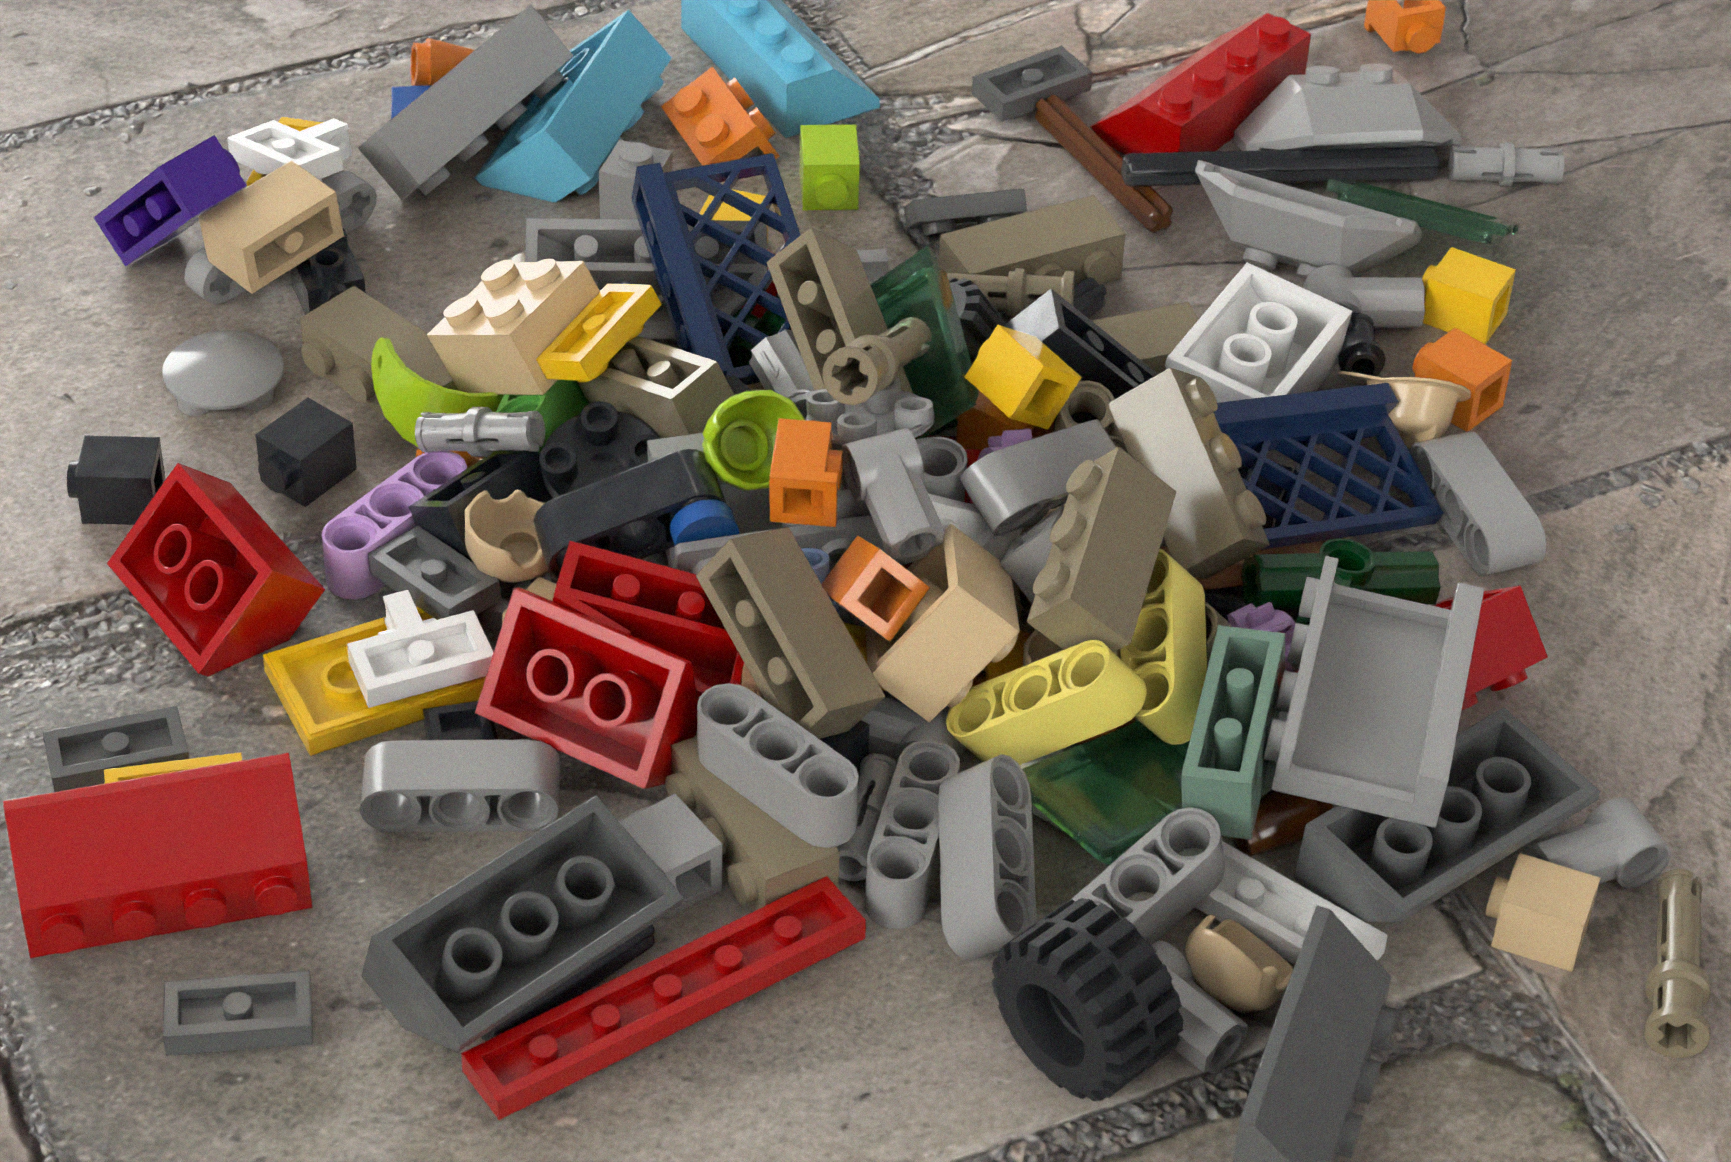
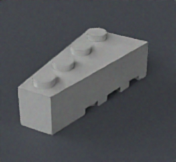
(465, 103)

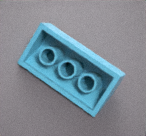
(777, 62)
(580, 120)

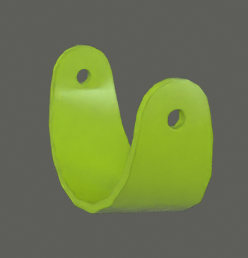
(407, 395)

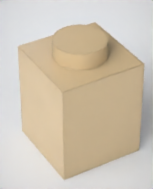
(1542, 911)

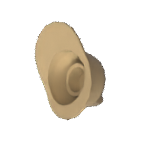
(1423, 404)

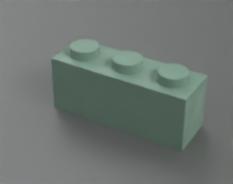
(1232, 728)

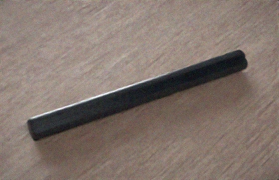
(1285, 165)

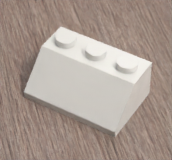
(1263, 339)

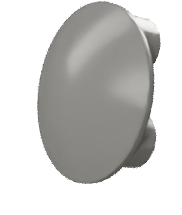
(223, 372)
(880, 414)

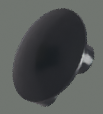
(593, 448)

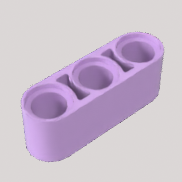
(379, 519)

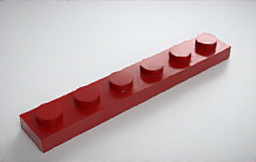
(662, 997)

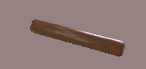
(1102, 163)

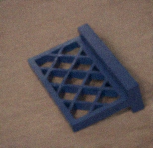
(682, 270)
(1339, 421)

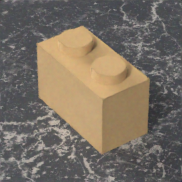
(271, 226)

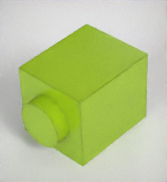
(829, 167)

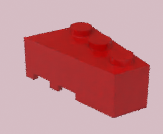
(652, 605)

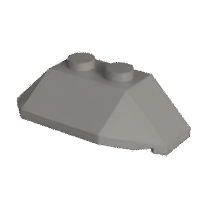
(1345, 113)
(1302, 227)
(618, 255)

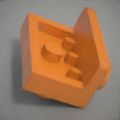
(716, 120)

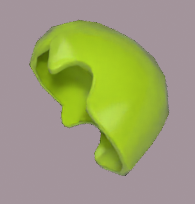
(743, 435)

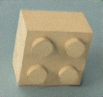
(508, 321)
(951, 632)

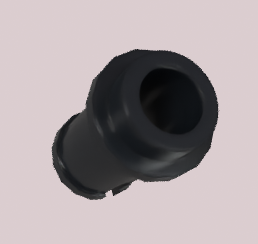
(1360, 350)

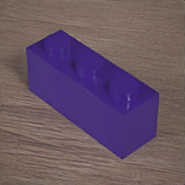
(170, 200)

